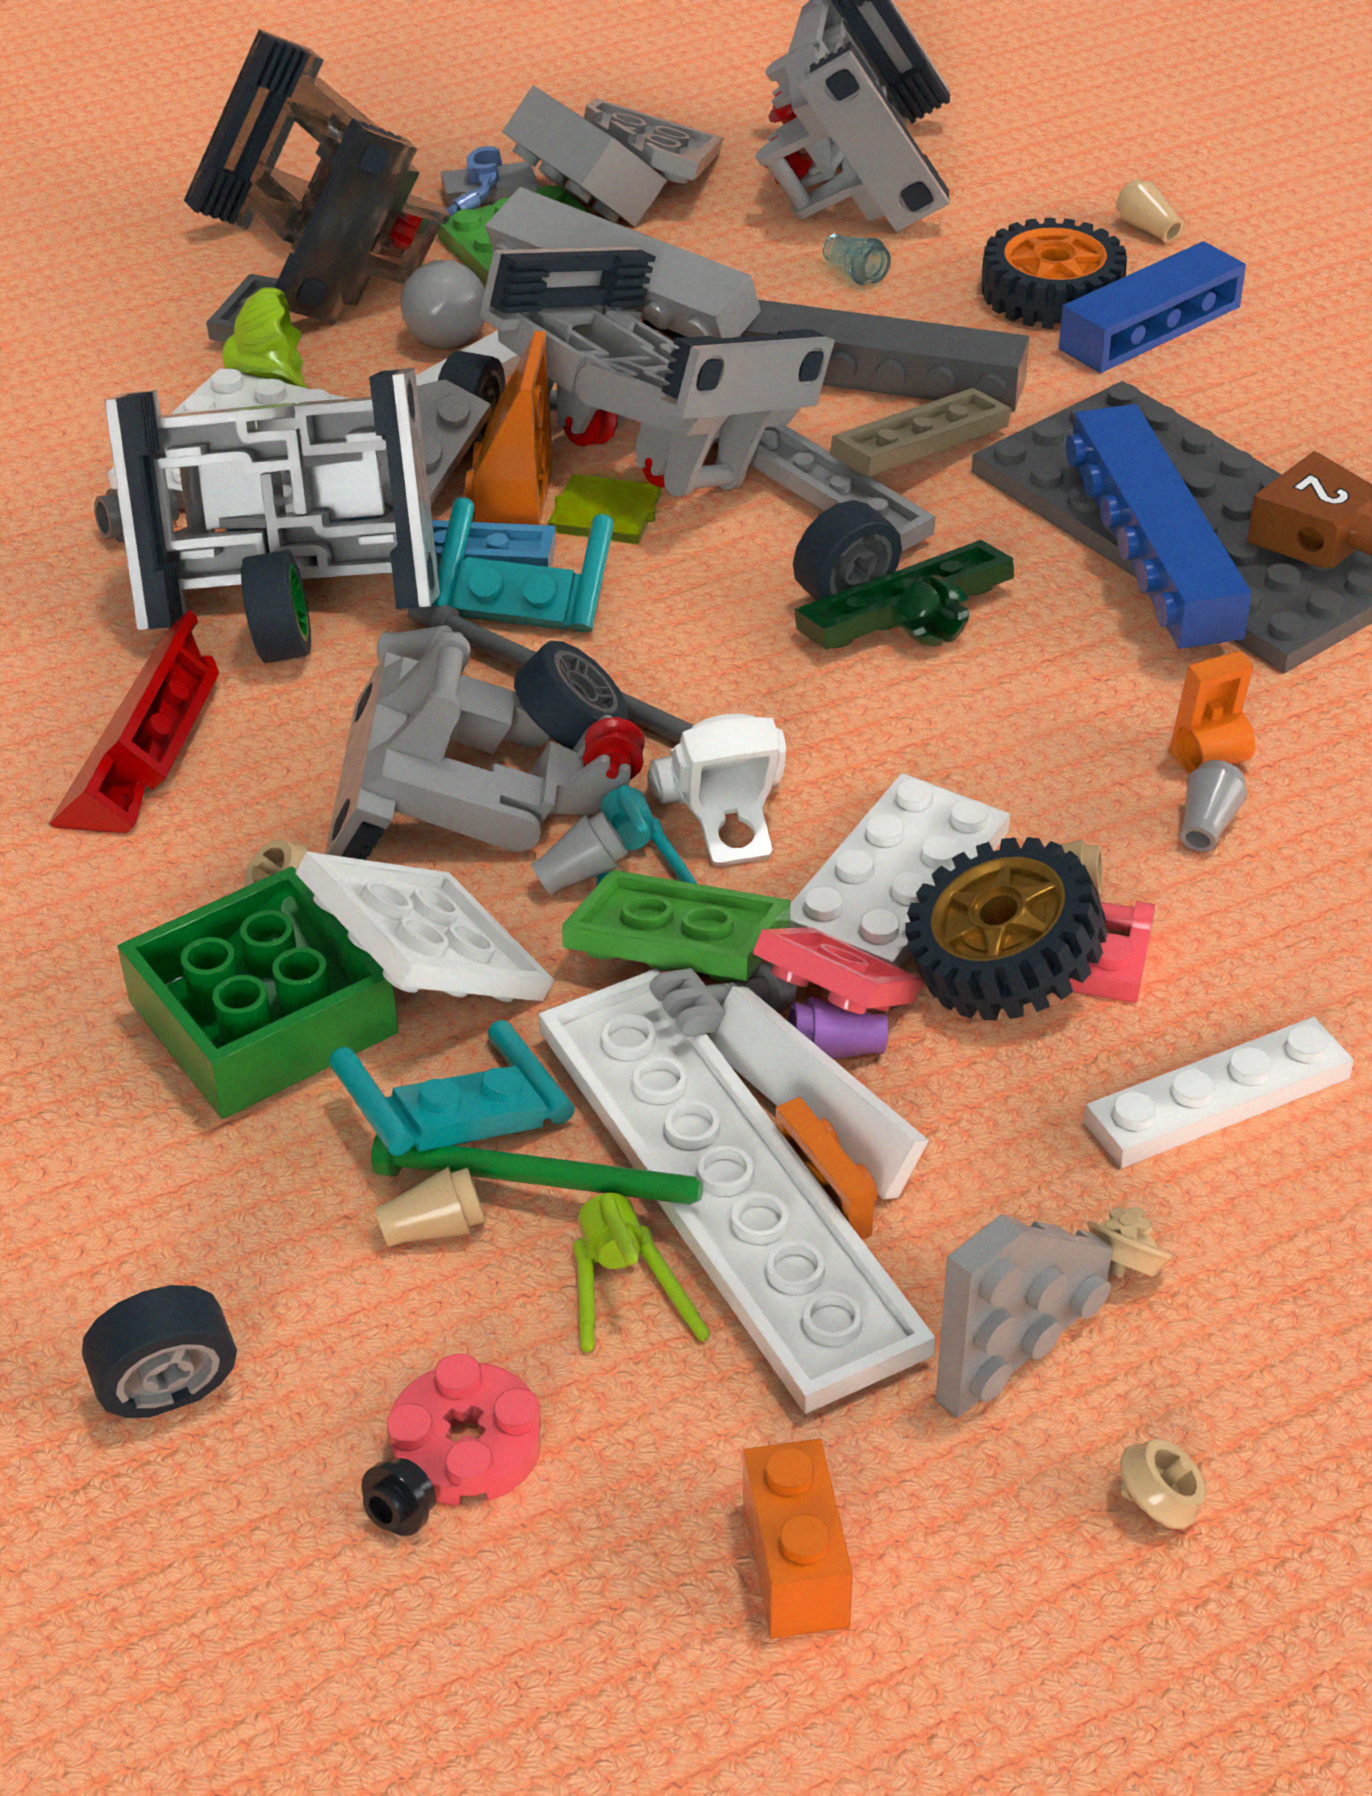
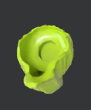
(265, 340)

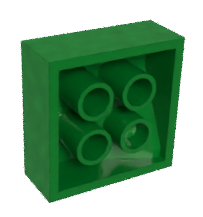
(256, 991)

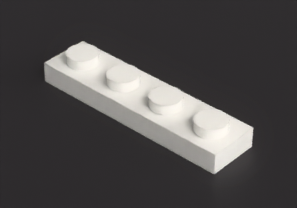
(1217, 1092)

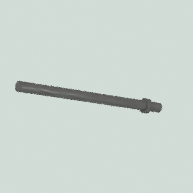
(518, 655)

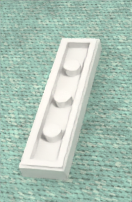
(790, 1066)

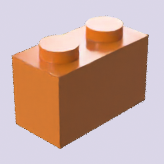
(796, 1538)

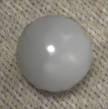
(443, 304)

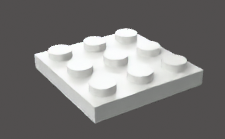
(423, 929)

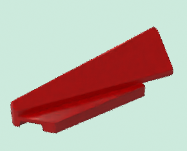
(141, 736)

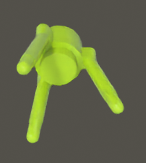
(615, 1241)

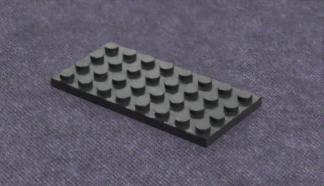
(1292, 605)

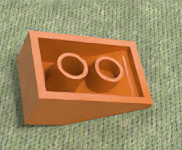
(516, 452)

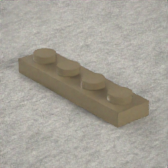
(919, 432)

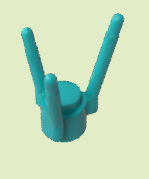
(634, 823)

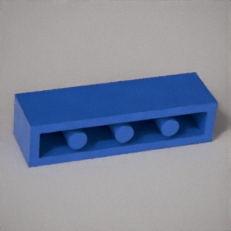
(1151, 306)

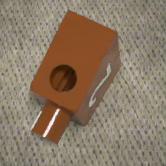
(1314, 513)

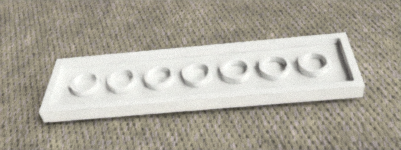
(764, 1221)

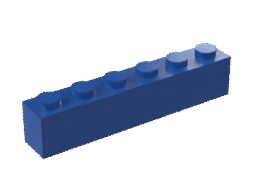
(1159, 527)

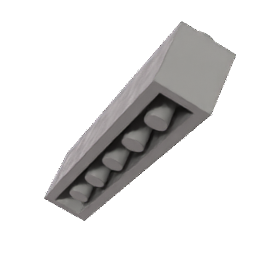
(684, 288)

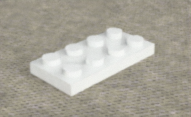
(887, 857)

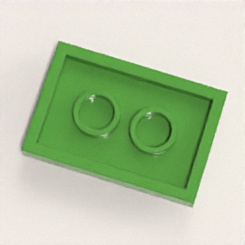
(674, 924)

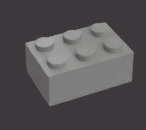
(584, 157)

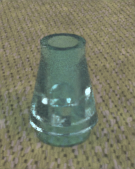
(860, 258)

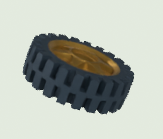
(1006, 928)

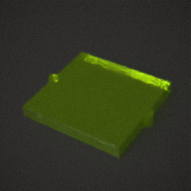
(626, 502)

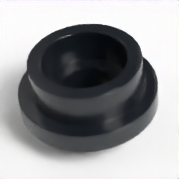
(398, 1496)

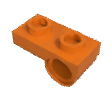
(1211, 713)

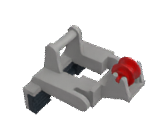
(400, 765)

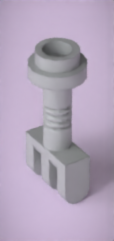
(700, 1006)

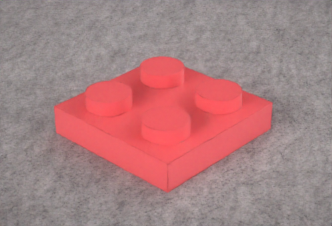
(850, 974)

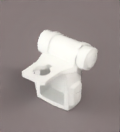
(722, 770)

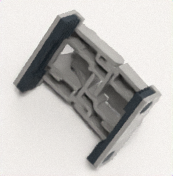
(854, 113)
(622, 368)
(236, 482)

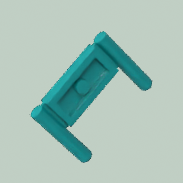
(521, 591)
(459, 1106)

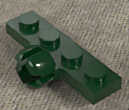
(916, 598)

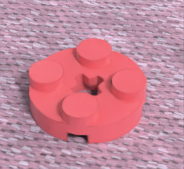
(467, 1393)

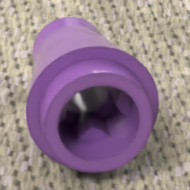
(839, 1030)

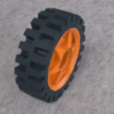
(1047, 265)

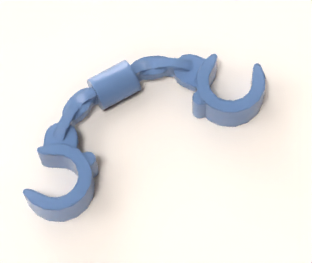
(482, 169)

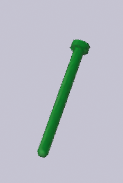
(542, 1171)

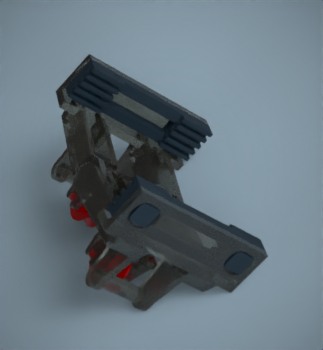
(350, 205)

